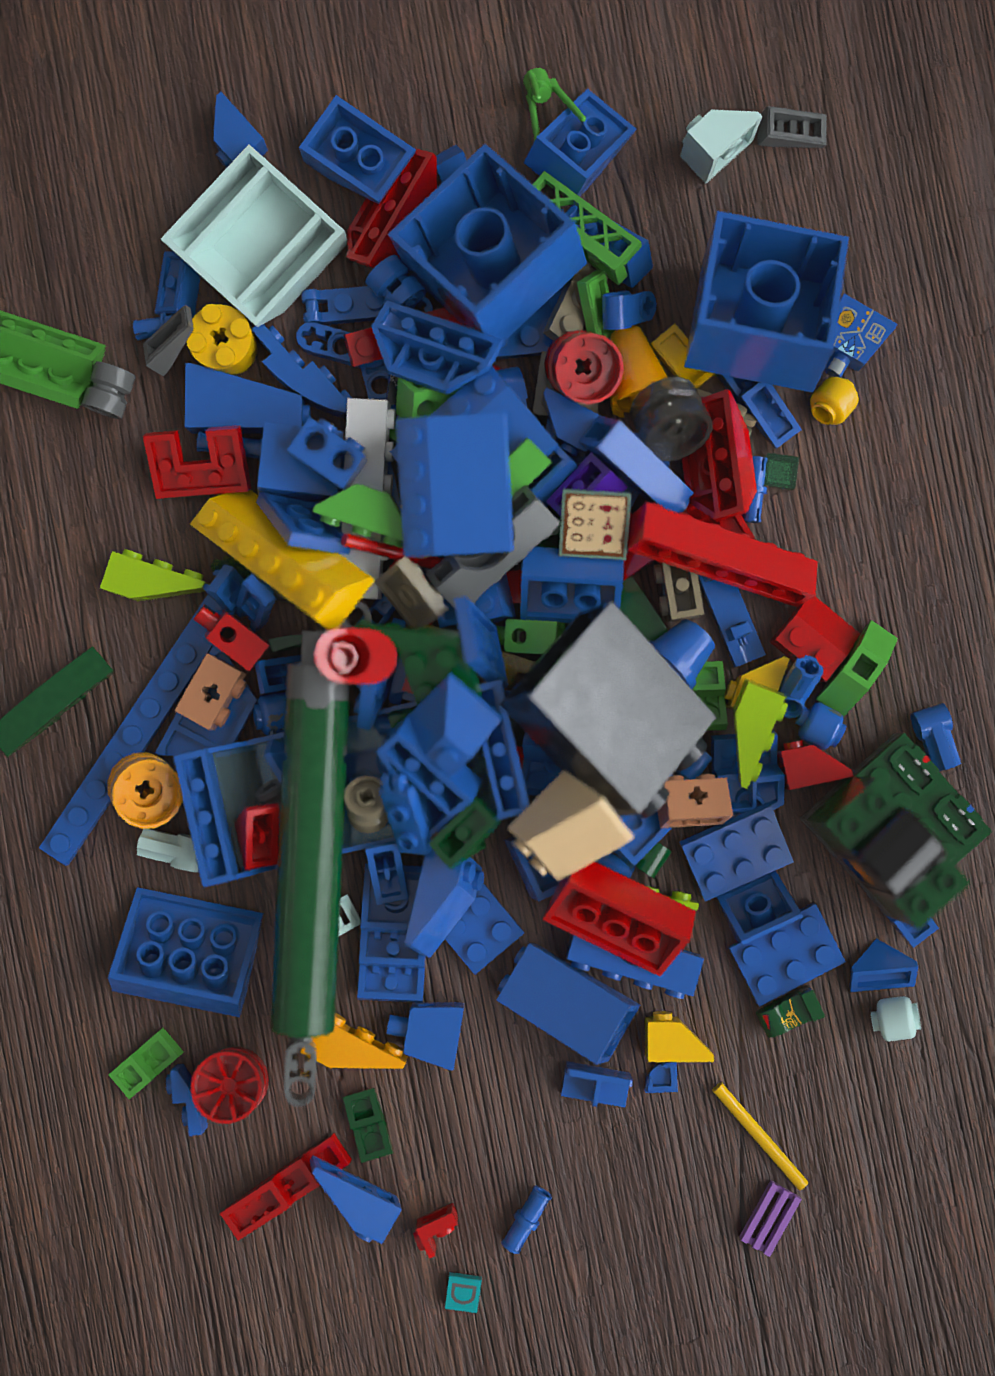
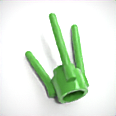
(539, 91)

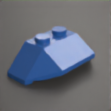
(431, 348)

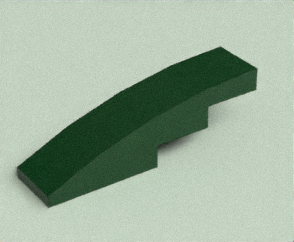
(51, 700)

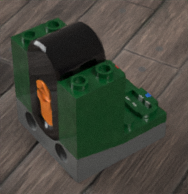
(899, 831)

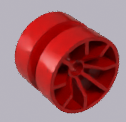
(229, 1085)

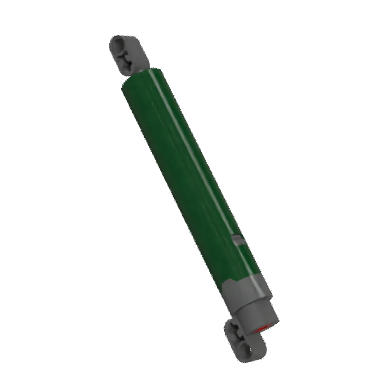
(309, 861)

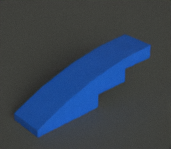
(766, 406)

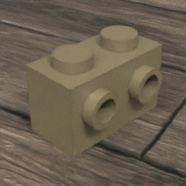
(680, 593)

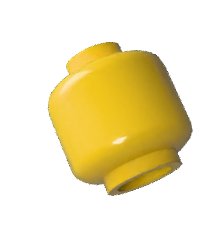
(834, 401)

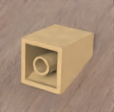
(567, 828)

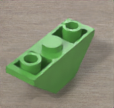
(365, 510)
(858, 669)

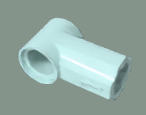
(168, 848)

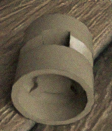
(365, 805)

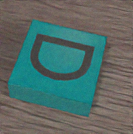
(463, 1292)

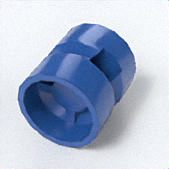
(392, 282)

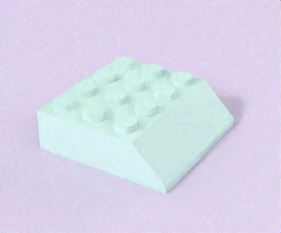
(256, 238)

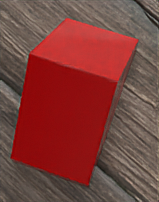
(258, 835)

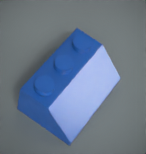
(565, 586)

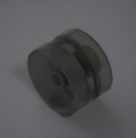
(671, 418)

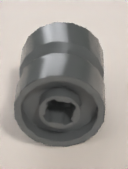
(108, 390)

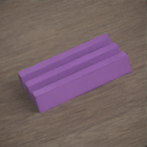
(757, 1243)

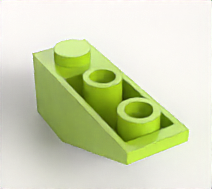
(145, 581)
(754, 719)

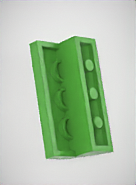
(46, 360)

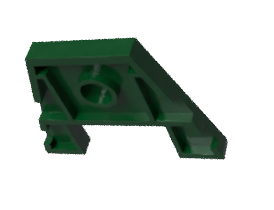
(427, 659)

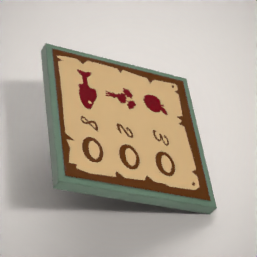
(594, 524)

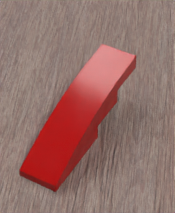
(282, 1188)

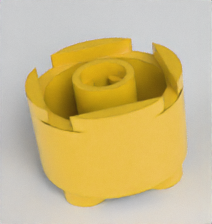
(216, 323)

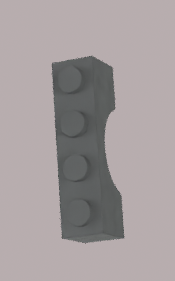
(474, 574)

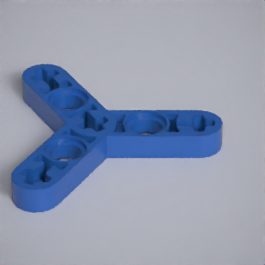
(370, 371)

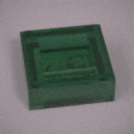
(781, 471)

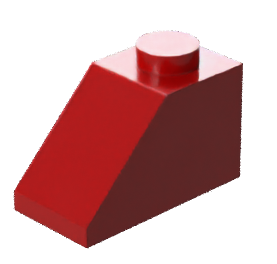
(809, 766)

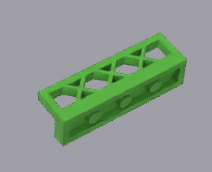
(595, 253)

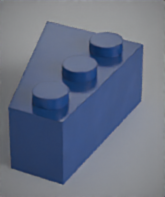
(438, 793)

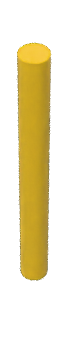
(760, 1136)

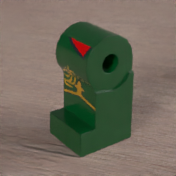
(790, 1012)

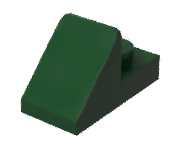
(465, 834)

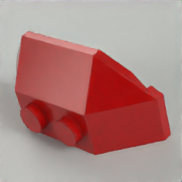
(369, 231)
(723, 467)

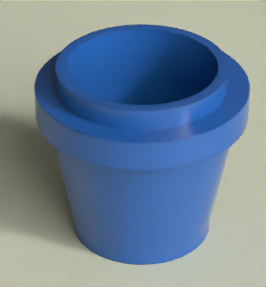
(685, 649)

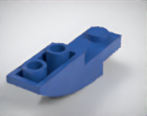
(311, 382)

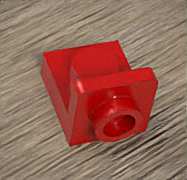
(435, 1223)

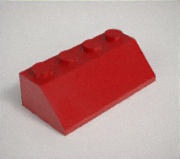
(621, 917)

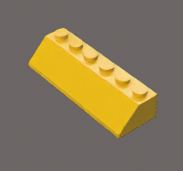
(312, 579)

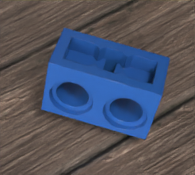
(324, 460)

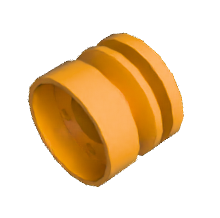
(155, 804)

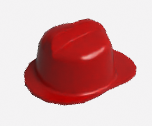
(355, 656)

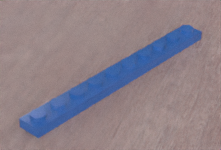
(131, 737)

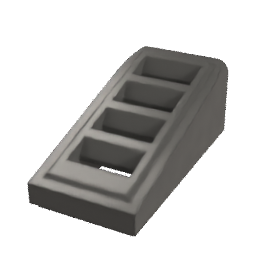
(772, 132)
(168, 341)

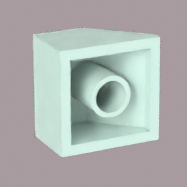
(717, 140)

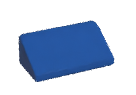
(177, 285)

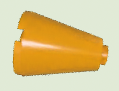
(639, 365)

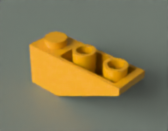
(356, 1049)

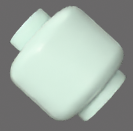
(896, 1018)

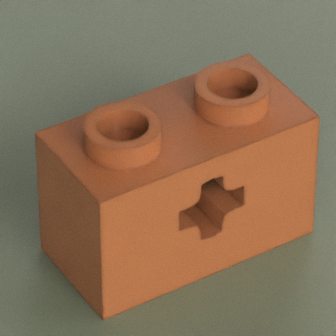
(196, 701)
(712, 800)

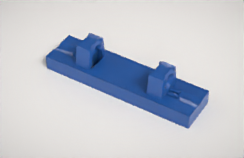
(728, 610)

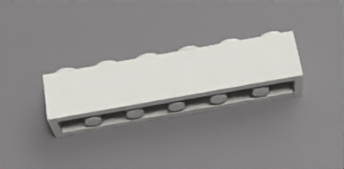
(370, 426)

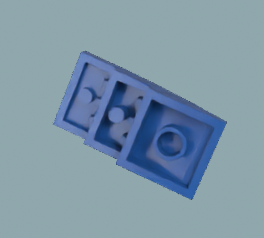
(387, 965)

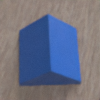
(758, 908)

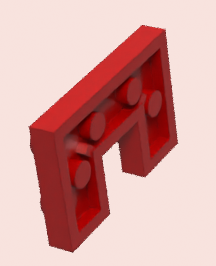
(222, 474)

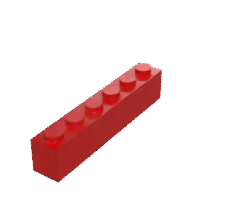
(722, 554)

